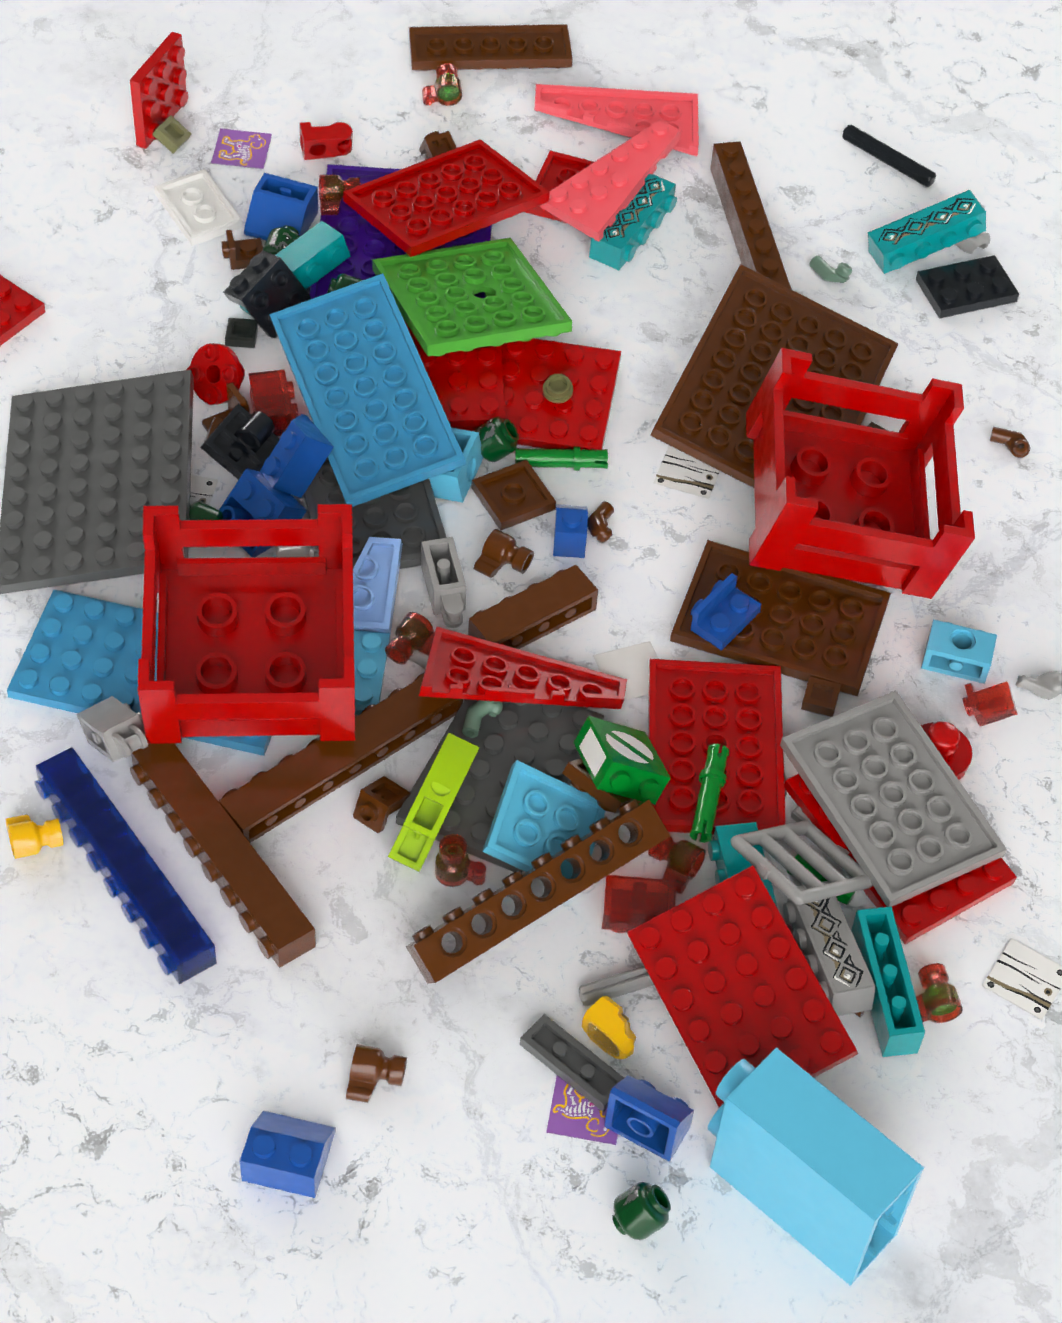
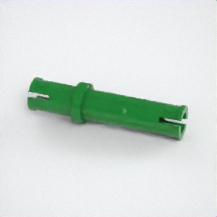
(564, 458)
(712, 780)

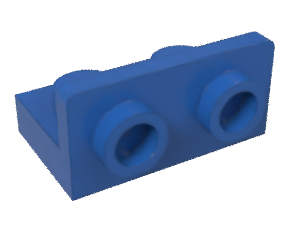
(723, 613)

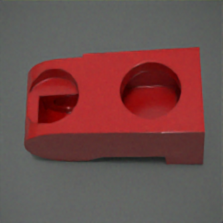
(325, 140)

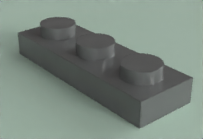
(571, 1061)

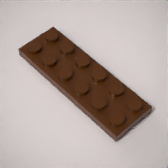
(490, 47)

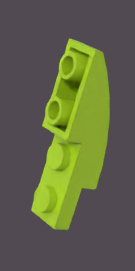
(433, 802)

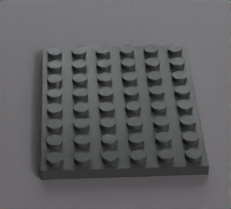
(82, 473)

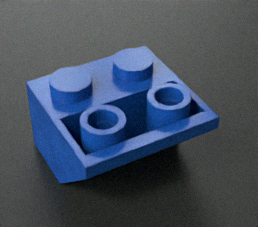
(280, 204)
(257, 500)

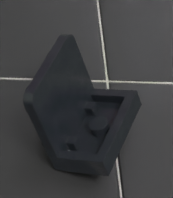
(266, 288)

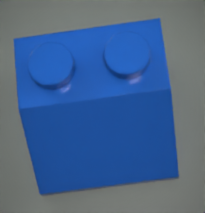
(296, 457)
(648, 1116)
(286, 1153)

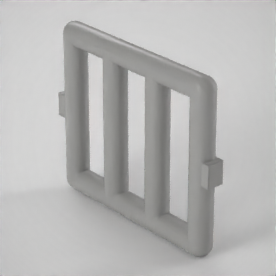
(790, 835)

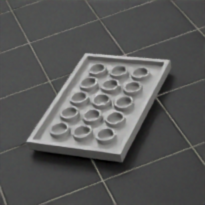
(892, 798)

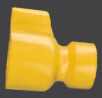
(29, 838)

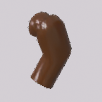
(1013, 441)
(598, 522)

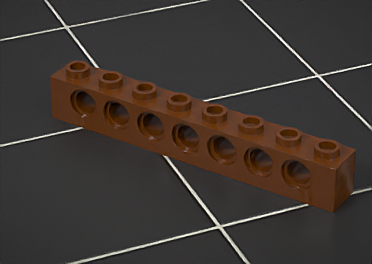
(645, 832)

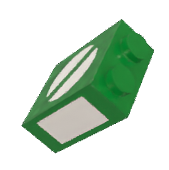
(621, 760)

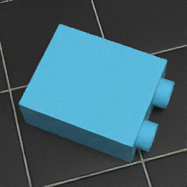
(811, 1163)

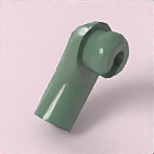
(828, 273)
(476, 713)

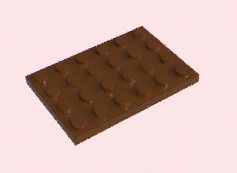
(804, 624)

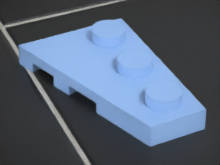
(376, 584)

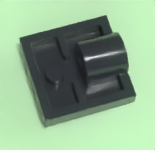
(242, 441)

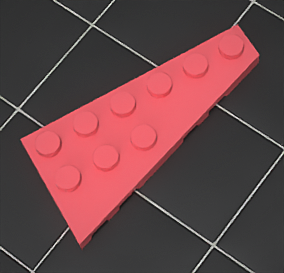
(623, 110)
(609, 184)

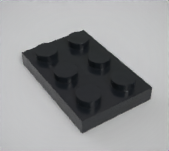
(967, 286)

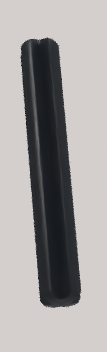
(889, 155)

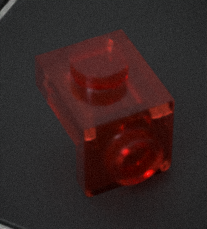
(989, 703)

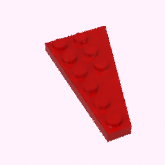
(489, 671)

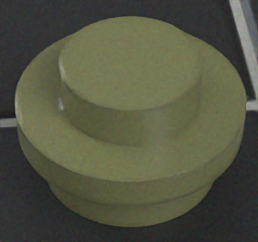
(558, 388)

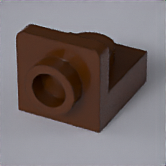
(437, 143)
(240, 251)
(378, 802)

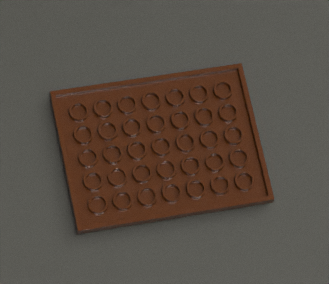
(735, 355)

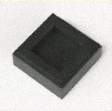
(241, 333)

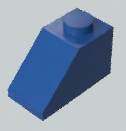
(570, 531)

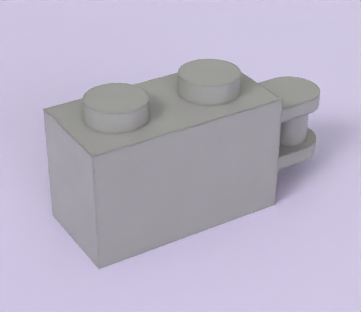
(444, 580)
(113, 728)

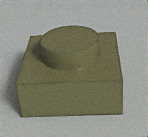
(172, 134)

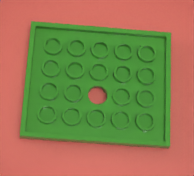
(440, 301)

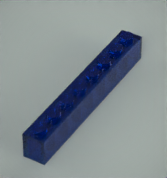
(126, 866)

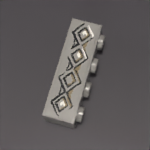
(832, 953)

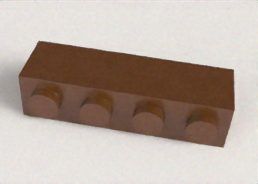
(536, 610)

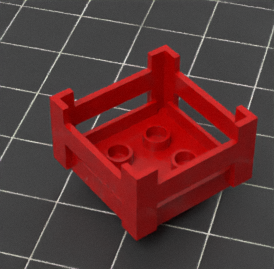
(853, 494)
(248, 638)

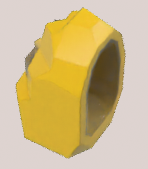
(609, 1028)

